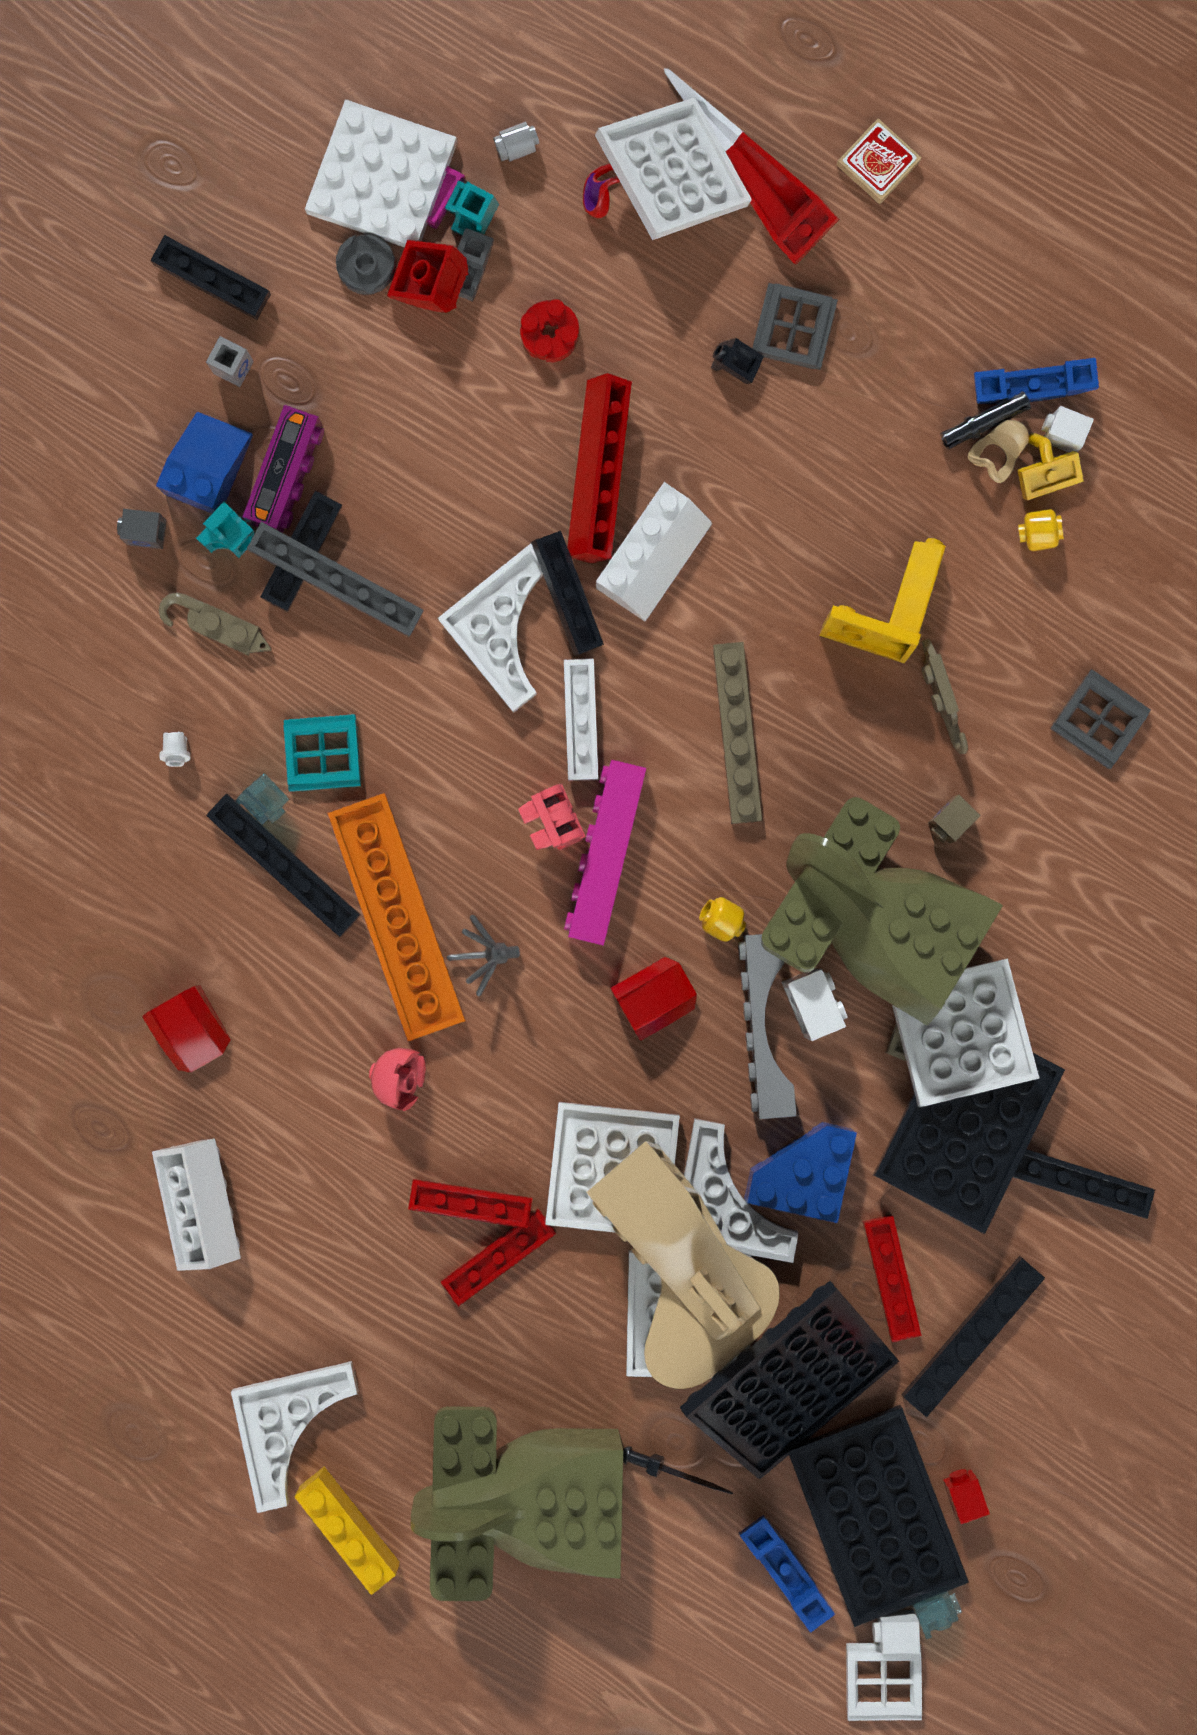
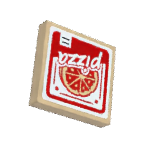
(878, 161)

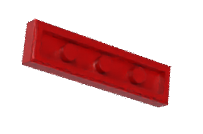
(470, 1203)
(497, 1258)
(892, 1278)

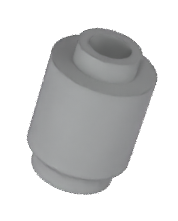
(516, 142)

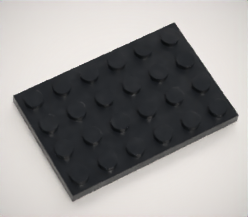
(968, 1147)
(877, 1515)

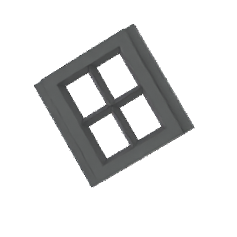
(820, 332)
(1085, 741)

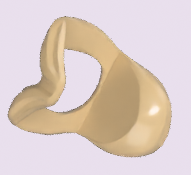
(1008, 435)

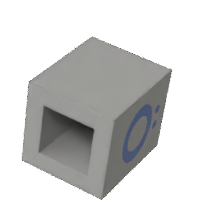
(229, 361)

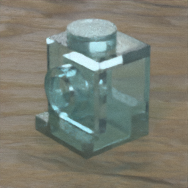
(266, 791)
(937, 1613)

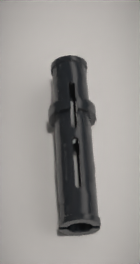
(975, 425)

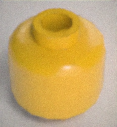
(1041, 530)
(722, 919)

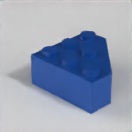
(805, 1174)

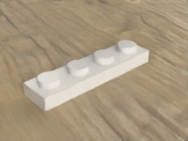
(581, 719)

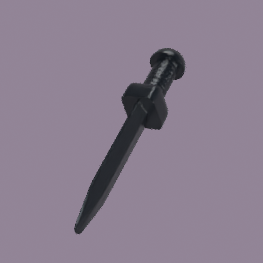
(654, 1466)

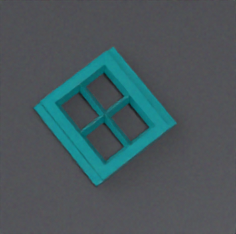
(325, 779)

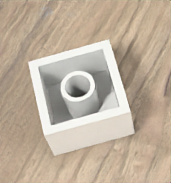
(815, 1004)

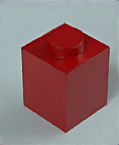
(966, 1496)

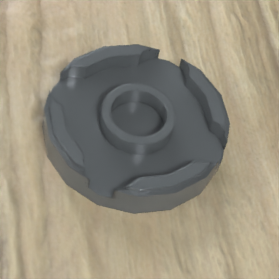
(365, 264)

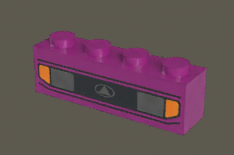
(284, 469)

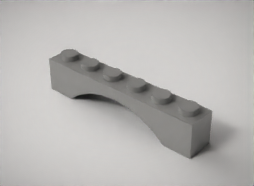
(773, 1091)

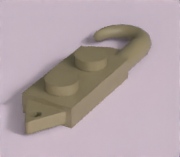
(216, 624)
(943, 698)

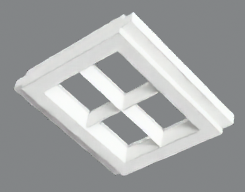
(882, 1710)

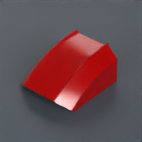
(429, 276)
(655, 996)
(188, 1029)

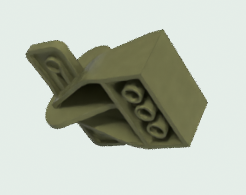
(892, 927)
(538, 1498)

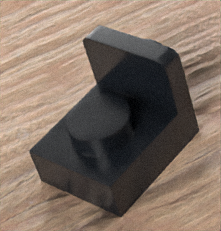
(737, 360)

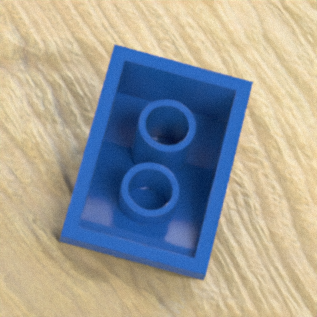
(204, 463)

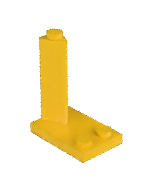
(901, 635)

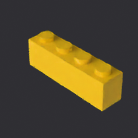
(347, 1530)

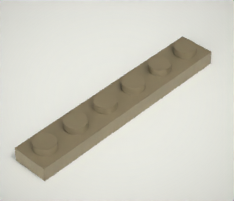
(737, 733)

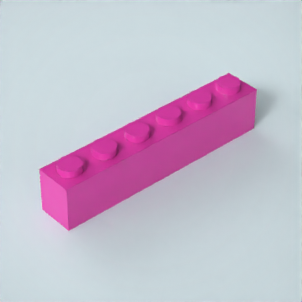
(606, 852)

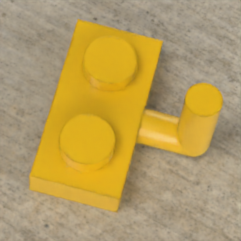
(1051, 473)

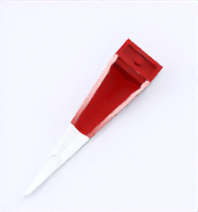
(784, 203)

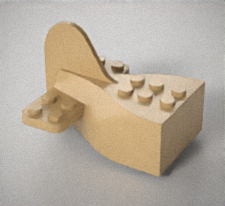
(710, 1293)

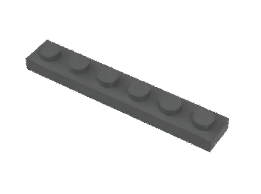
(335, 579)

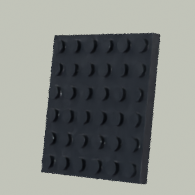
(790, 1381)

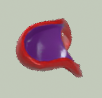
(596, 193)

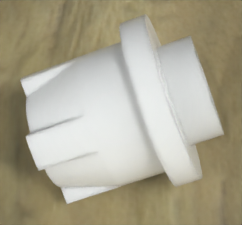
(174, 749)

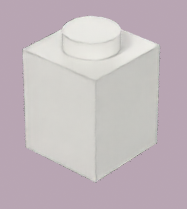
(1067, 429)
(897, 1632)

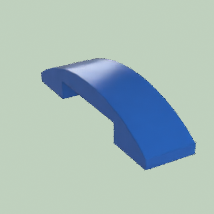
(1038, 383)
(787, 1572)

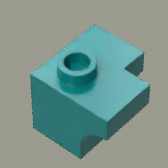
(471, 208)
(226, 531)

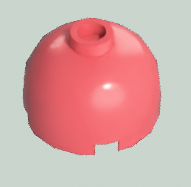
(396, 1077)

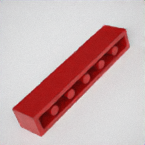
(599, 468)

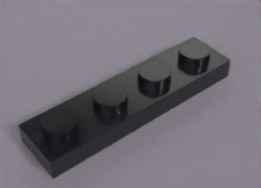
(210, 277)
(311, 532)
(567, 593)

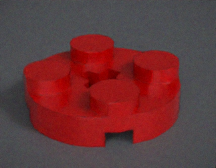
(553, 314)

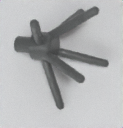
(494, 953)

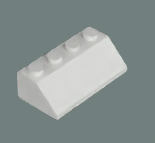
(653, 552)
(196, 1205)

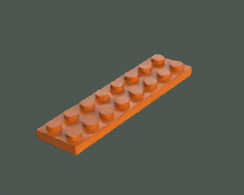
(396, 917)

